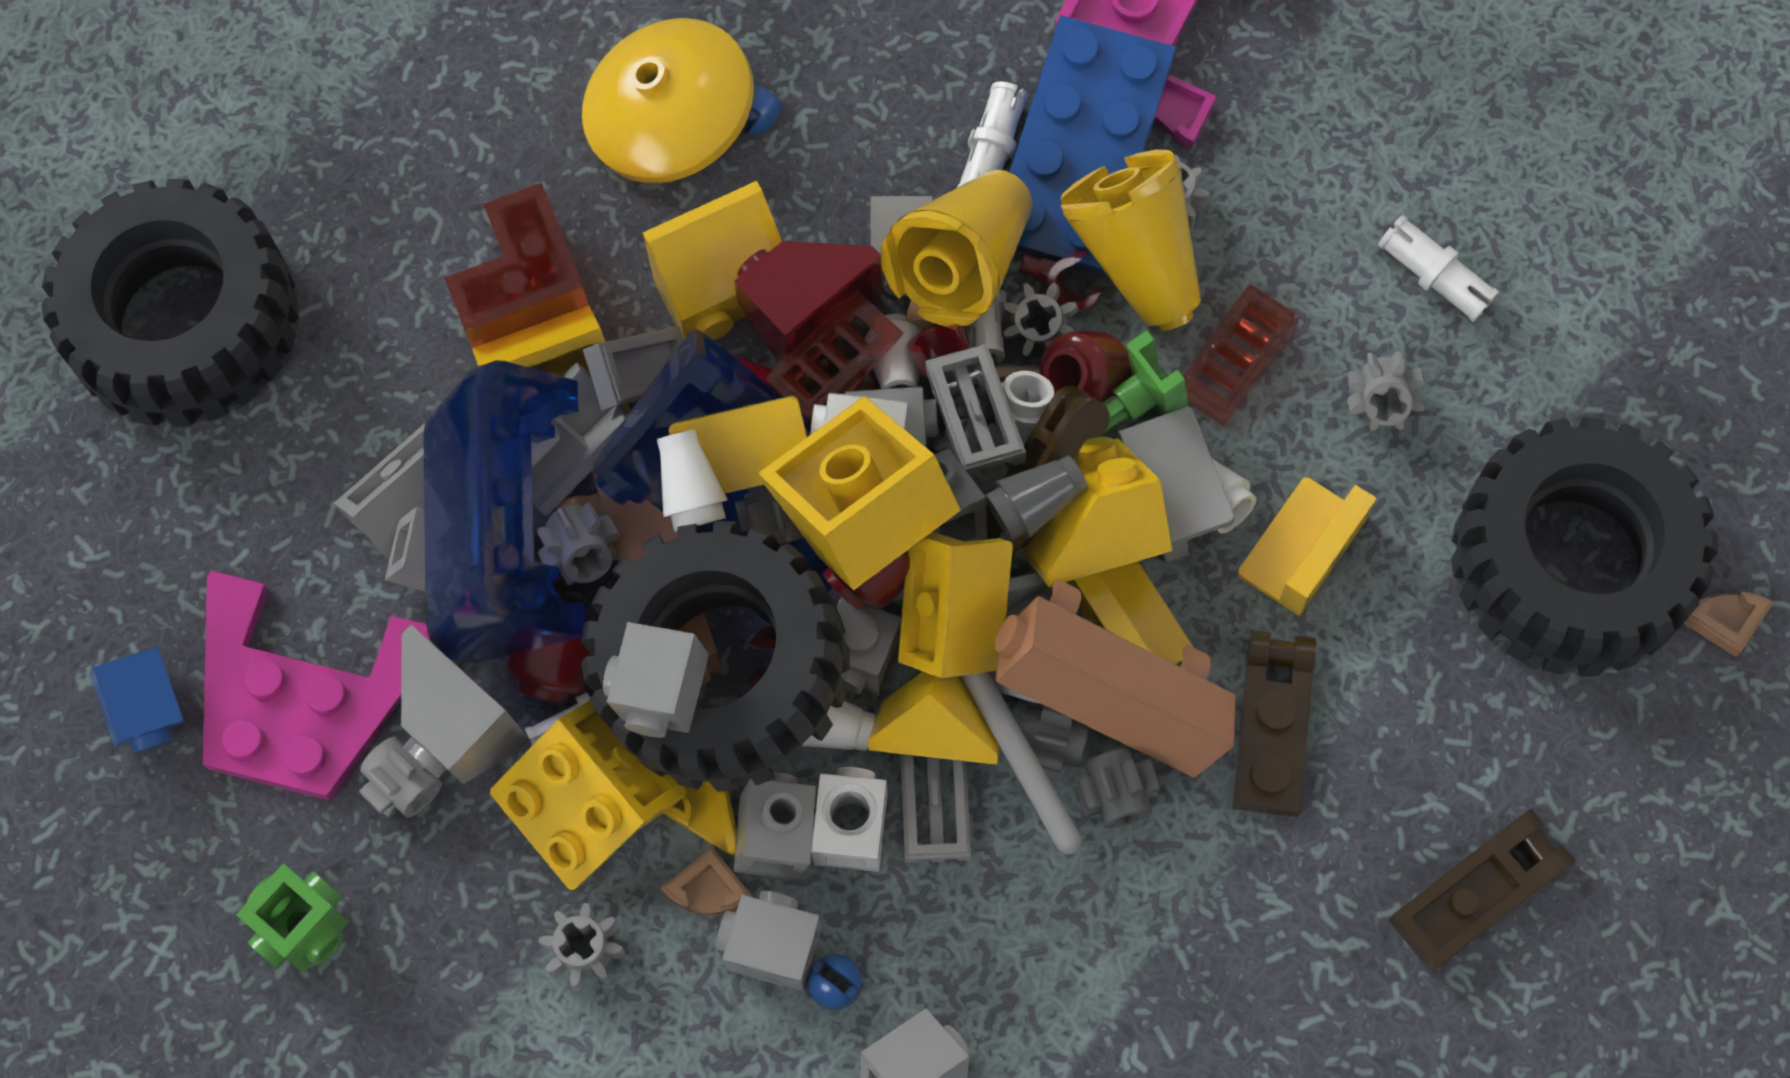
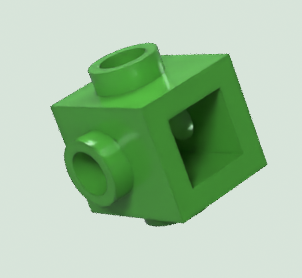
(275, 907)

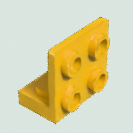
(581, 795)

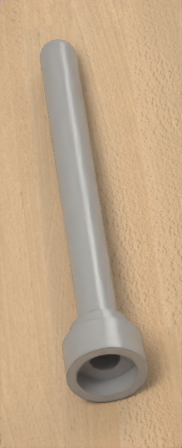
(1023, 761)

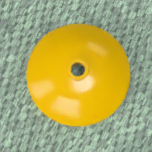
(679, 118)

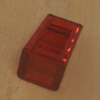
(1267, 314)
(820, 340)

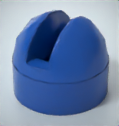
(763, 107)
(825, 991)

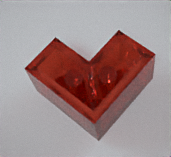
(530, 279)

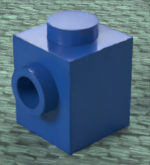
(137, 700)

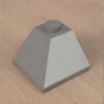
(451, 715)

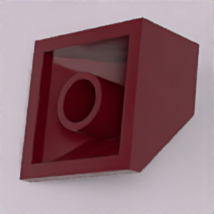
(801, 285)

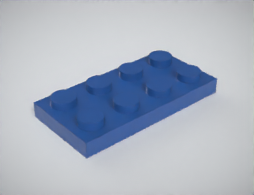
(1086, 114)

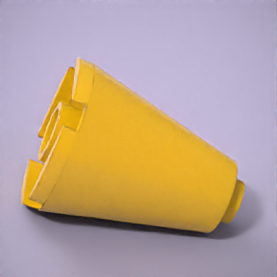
(1140, 235)
(958, 248)

